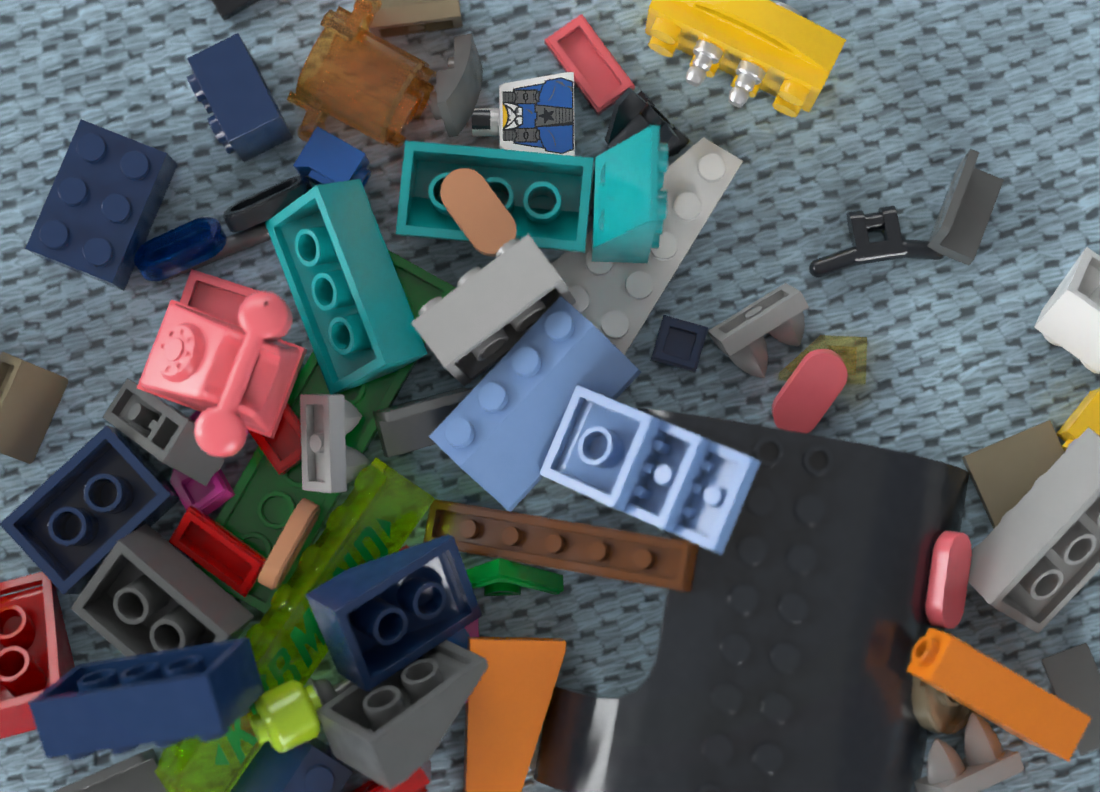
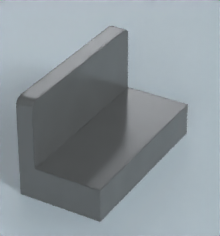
(965, 211)
(411, 423)
(129, 775)

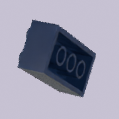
(148, 699)

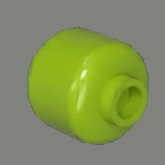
(287, 716)

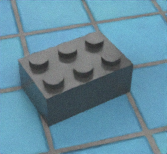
(157, 599)

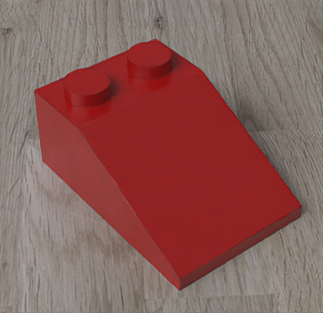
(32, 648)

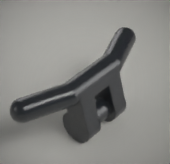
(865, 252)

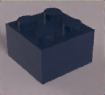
(236, 92)

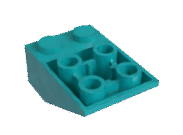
(629, 199)

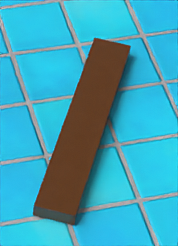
(565, 545)

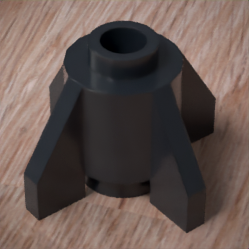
(637, 112)

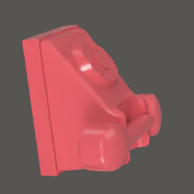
(226, 369)

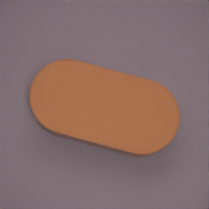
(477, 211)
(289, 544)

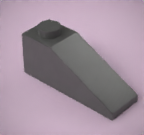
(161, 431)

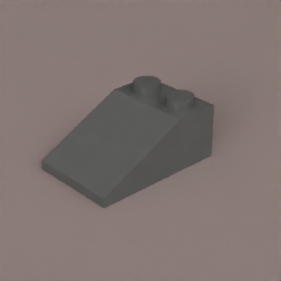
(404, 717)

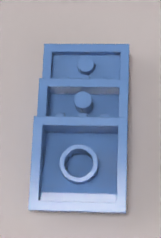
(650, 469)

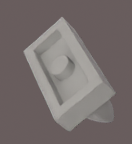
(744, 332)
(325, 457)
(984, 762)

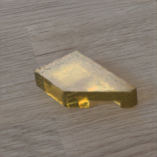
(851, 349)

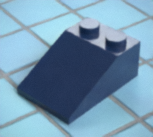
(394, 609)

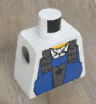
(532, 115)

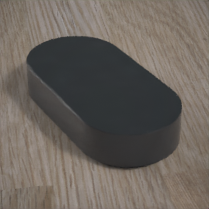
(265, 203)

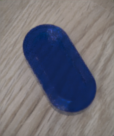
(180, 249)

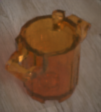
(361, 79)

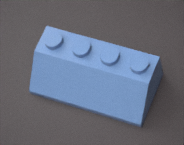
(515, 410)

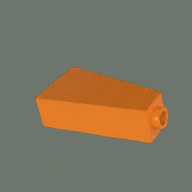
(998, 694)
(508, 709)

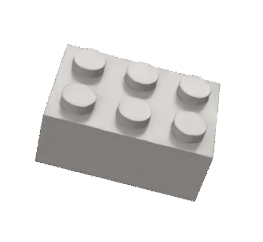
(491, 309)

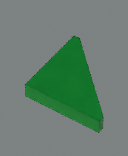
(506, 577)

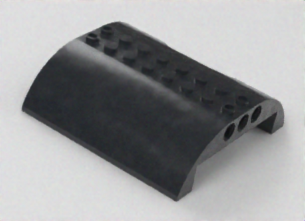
(791, 638)

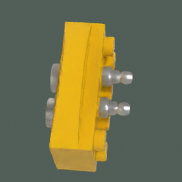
(754, 41)

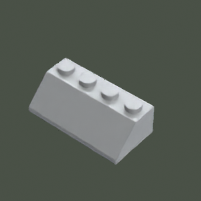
(1046, 542)

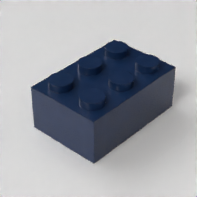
(102, 204)
(89, 507)

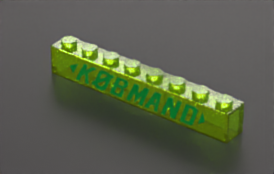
(288, 639)

